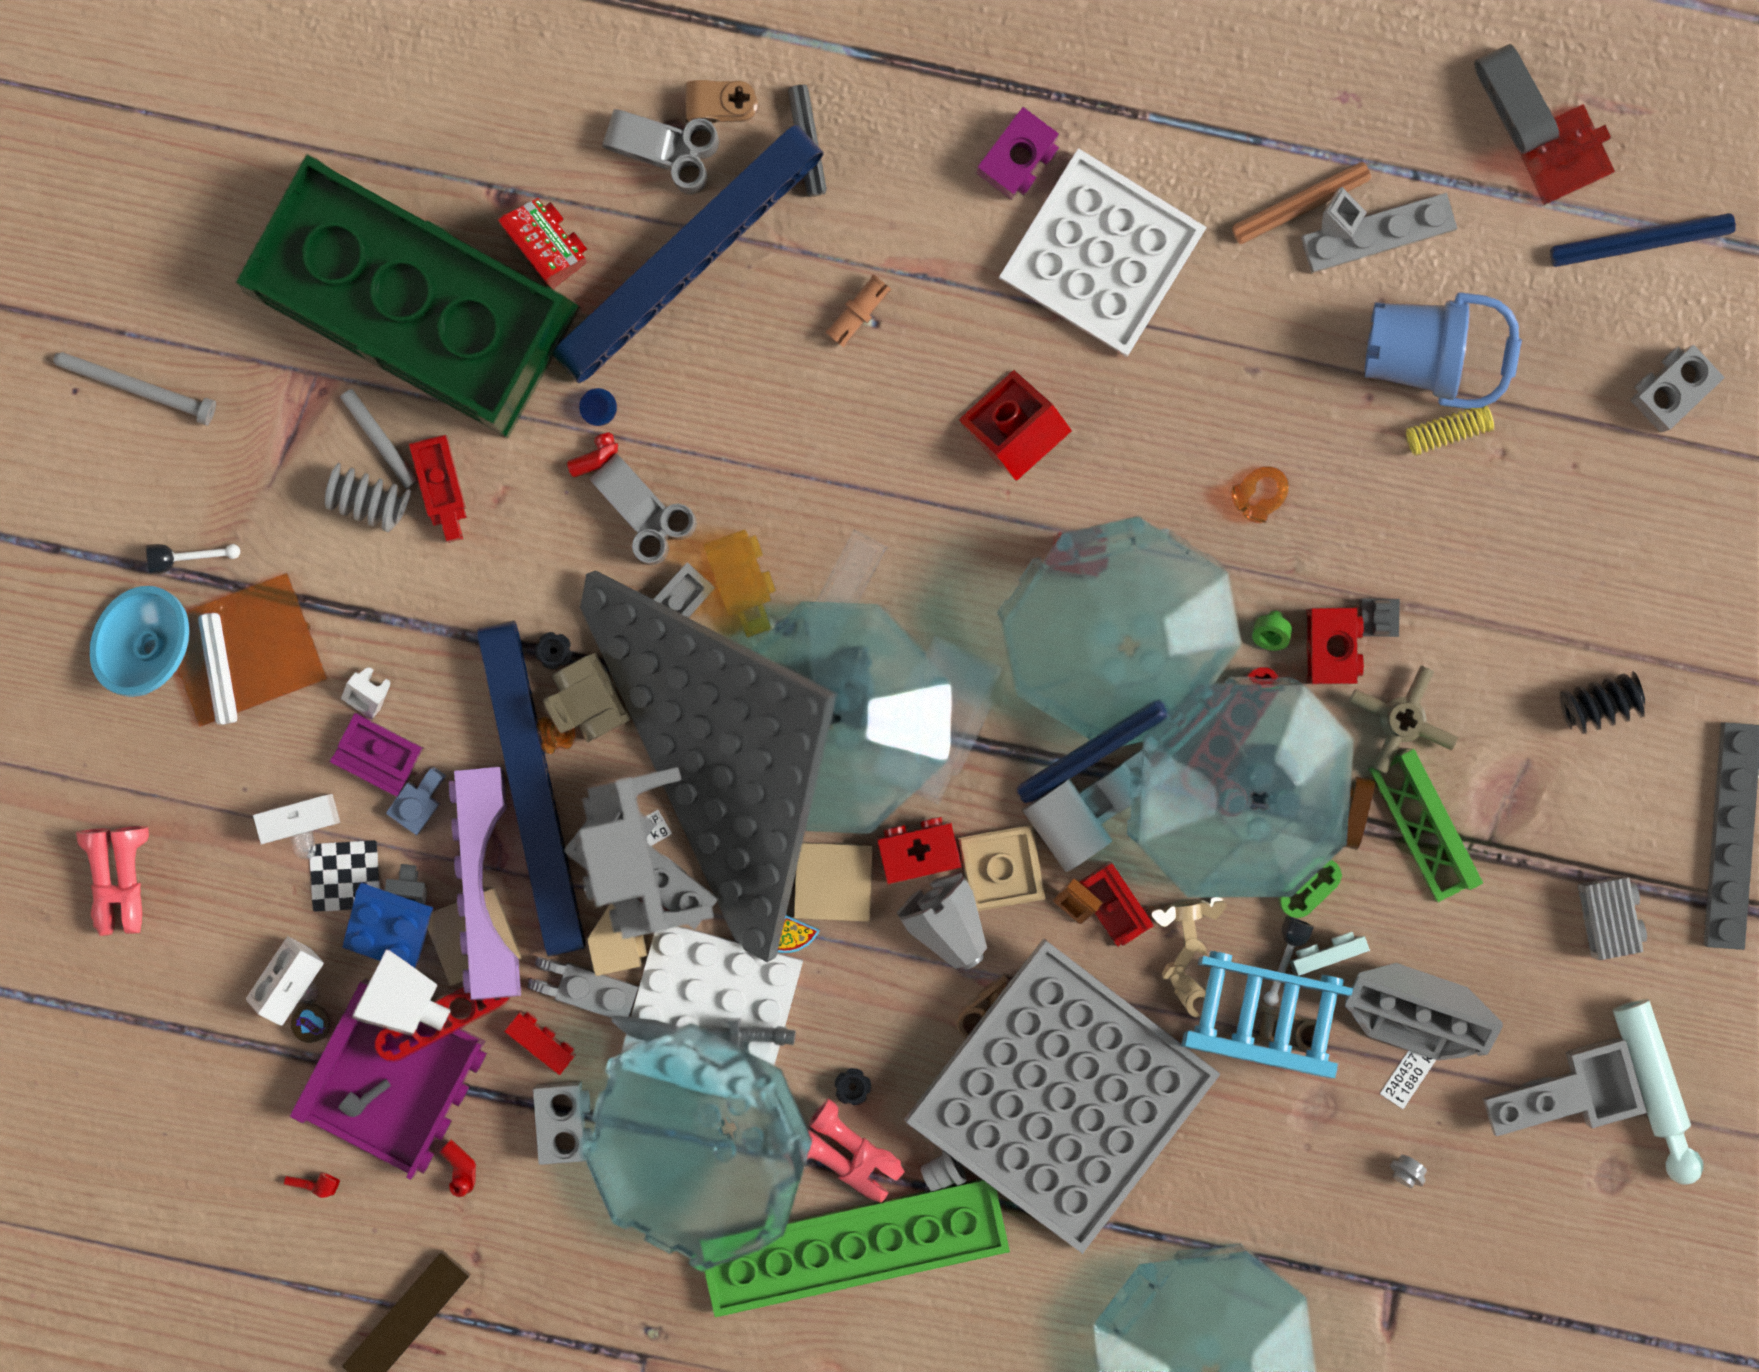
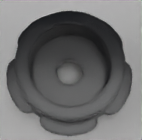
(550, 640)
(856, 1096)

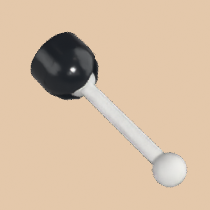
(161, 557)
(1295, 933)

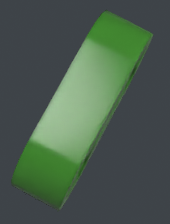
(1315, 895)

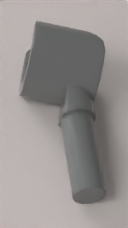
(353, 1105)

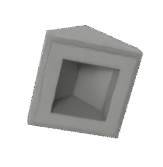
(1342, 215)

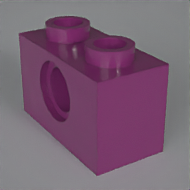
(1024, 132)

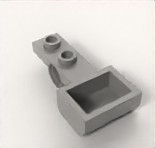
(1073, 819)
(676, 888)
(1599, 1086)

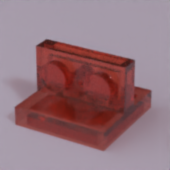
(1570, 160)

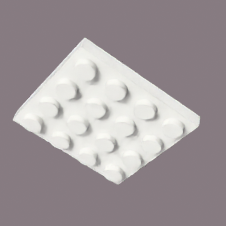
(1102, 252)
(714, 979)

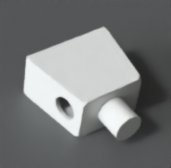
(400, 998)

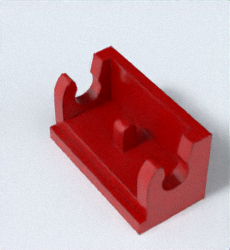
(1120, 909)

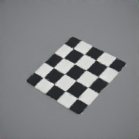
(339, 871)

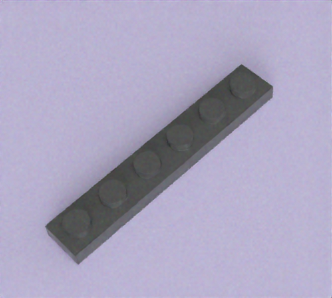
(1732, 836)

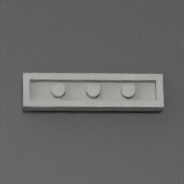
(1382, 233)

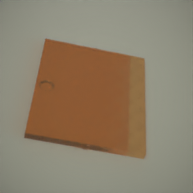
(264, 644)

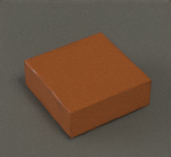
(1077, 901)

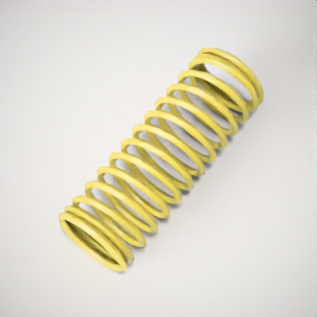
(1484, 421)

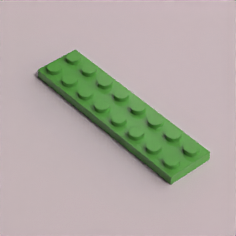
(864, 1247)

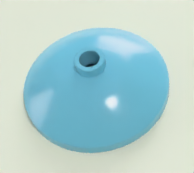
(139, 641)

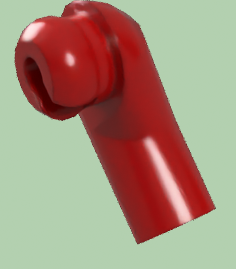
(463, 1169)

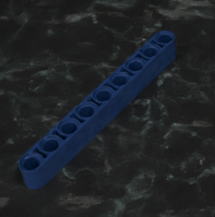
(688, 253)
(531, 788)

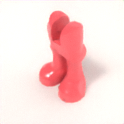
(105, 895)
(865, 1156)

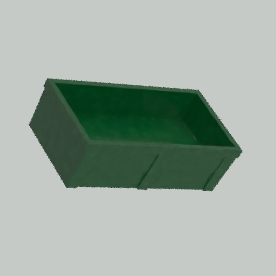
(407, 296)

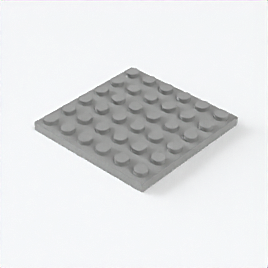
(1062, 1096)

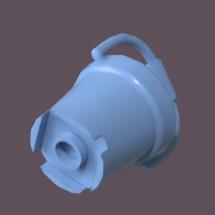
(1428, 344)

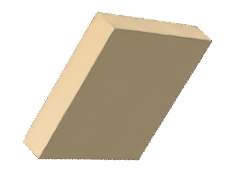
(1002, 867)
(833, 882)
(445, 933)

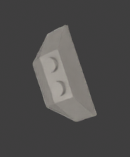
(1422, 1013)

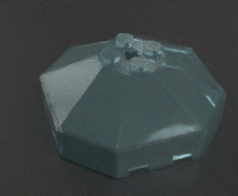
(1092, 594)
(889, 707)
(1207, 762)
(672, 1167)
(1202, 1312)

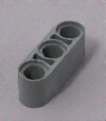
(1516, 99)

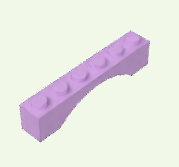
(480, 804)

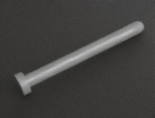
(203, 410)

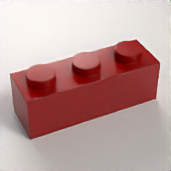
(541, 1042)

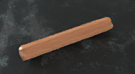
(1300, 203)

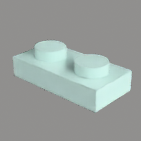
(1343, 947)

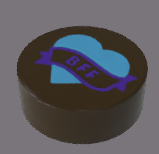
(310, 1023)

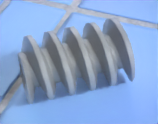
(365, 499)

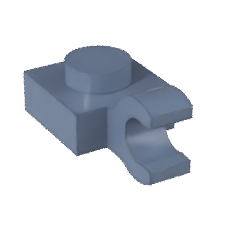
(415, 804)

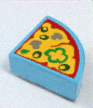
(796, 935)

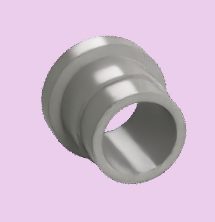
(943, 1172)

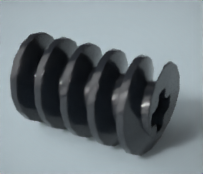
(1603, 702)

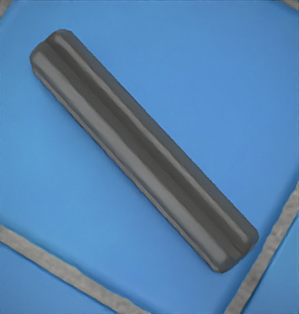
(803, 116)

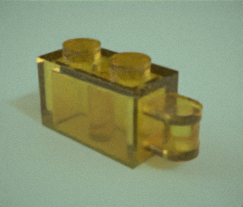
(741, 579)

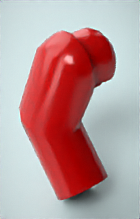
(595, 459)

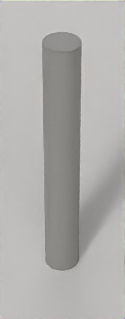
(379, 438)

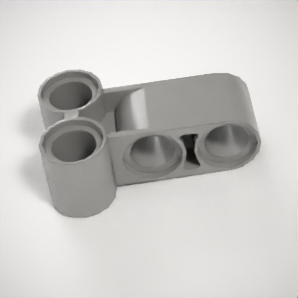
(662, 145)
(640, 508)

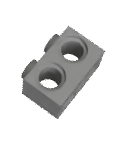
(1681, 394)
(551, 1122)

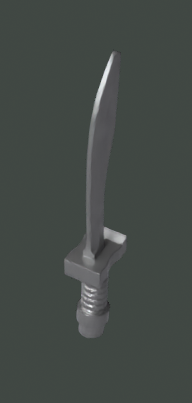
(648, 1029)

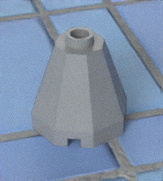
(947, 921)

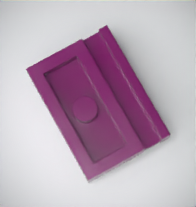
(376, 754)

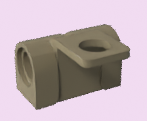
(586, 699)

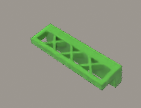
(1439, 821)

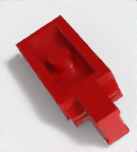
(440, 485)

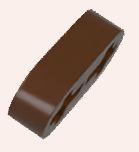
(1359, 805)

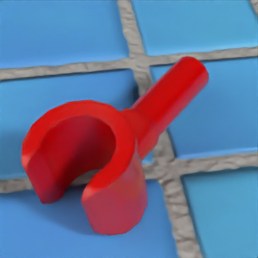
(324, 1187)

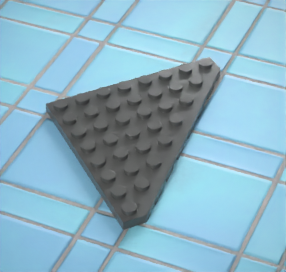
(742, 741)

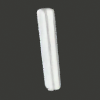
(217, 668)

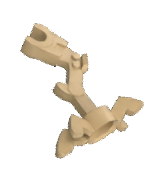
(1186, 912)

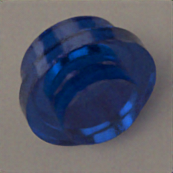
(598, 407)

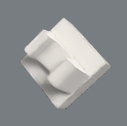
(364, 695)

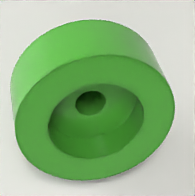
(1272, 631)

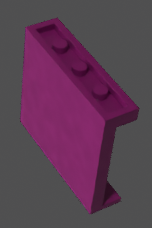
(409, 1113)

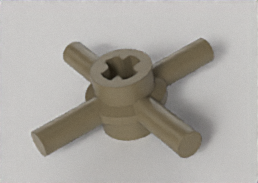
(1390, 725)

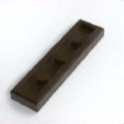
(408, 1316)

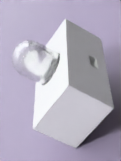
(297, 823)
(286, 982)

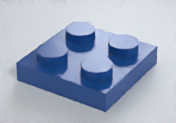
(386, 922)

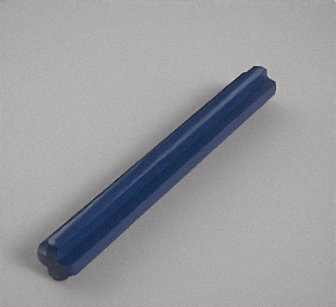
(1642, 239)
(1092, 751)

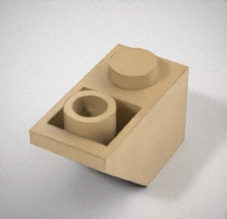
(612, 952)

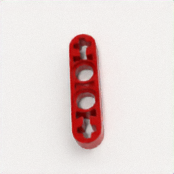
(450, 1026)

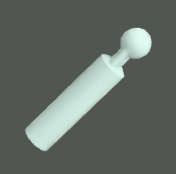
(1659, 1088)

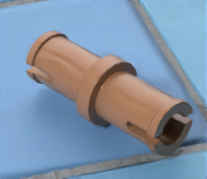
(858, 310)

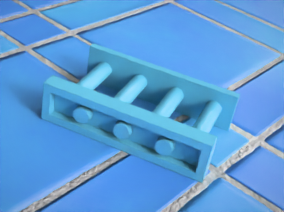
(1242, 1044)

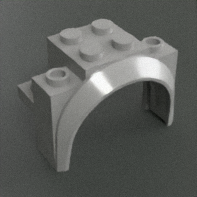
(622, 861)

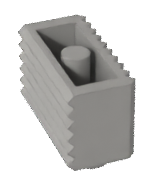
(1612, 917)

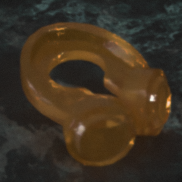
(1242, 492)

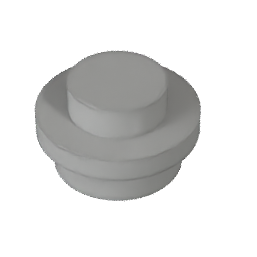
(1408, 1171)

